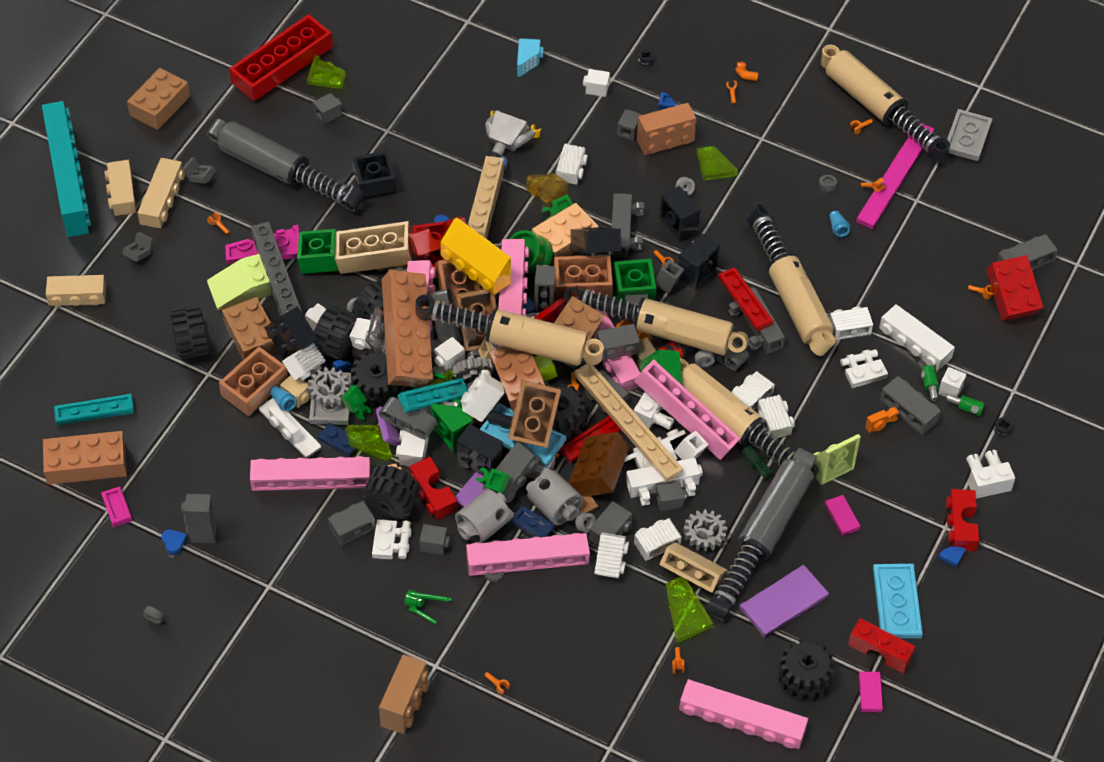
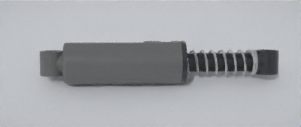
(279, 161)
(765, 527)

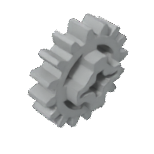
(472, 367)
(320, 391)
(704, 531)

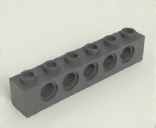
(274, 266)

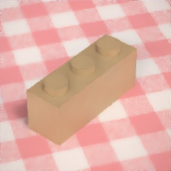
(120, 188)
(76, 290)
(693, 567)

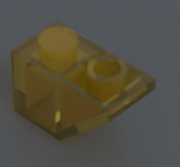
(547, 186)

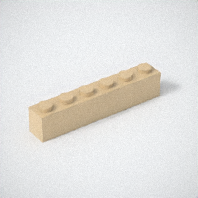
(486, 195)

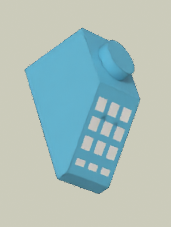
(528, 55)

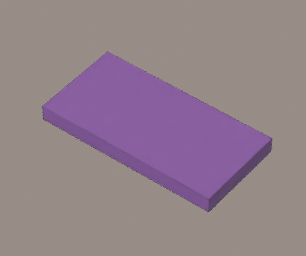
(784, 601)

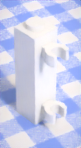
(645, 480)

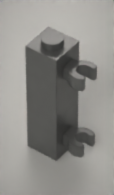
(621, 219)
(769, 338)

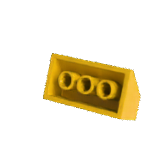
(476, 257)

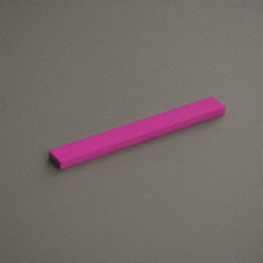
(892, 180)

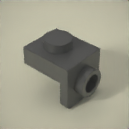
(198, 173)
(140, 248)

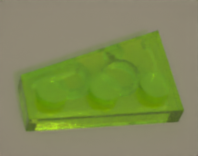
(686, 610)

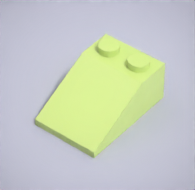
(240, 282)
(837, 459)

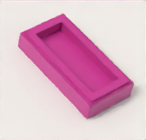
(116, 506)
(842, 515)
(870, 692)

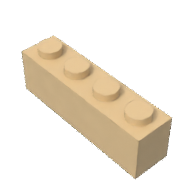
(161, 193)

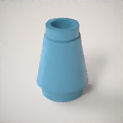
(839, 224)
(284, 399)

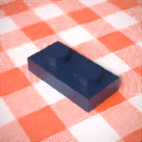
(336, 439)
(532, 523)

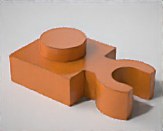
(878, 420)

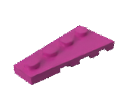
(286, 241)

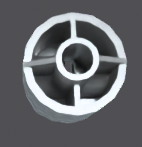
(554, 497)
(483, 516)

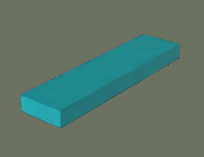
(432, 394)
(94, 409)

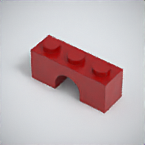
(424, 243)
(438, 501)
(960, 505)
(870, 637)

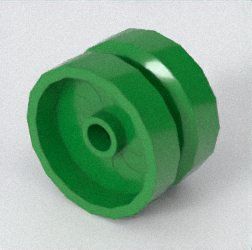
(539, 249)

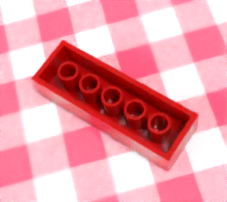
(281, 57)

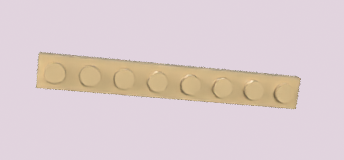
(628, 422)

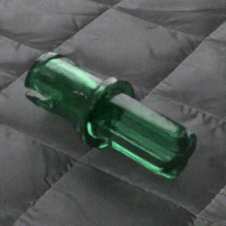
(757, 462)

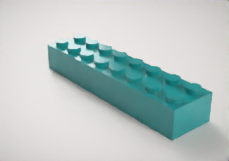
(66, 169)

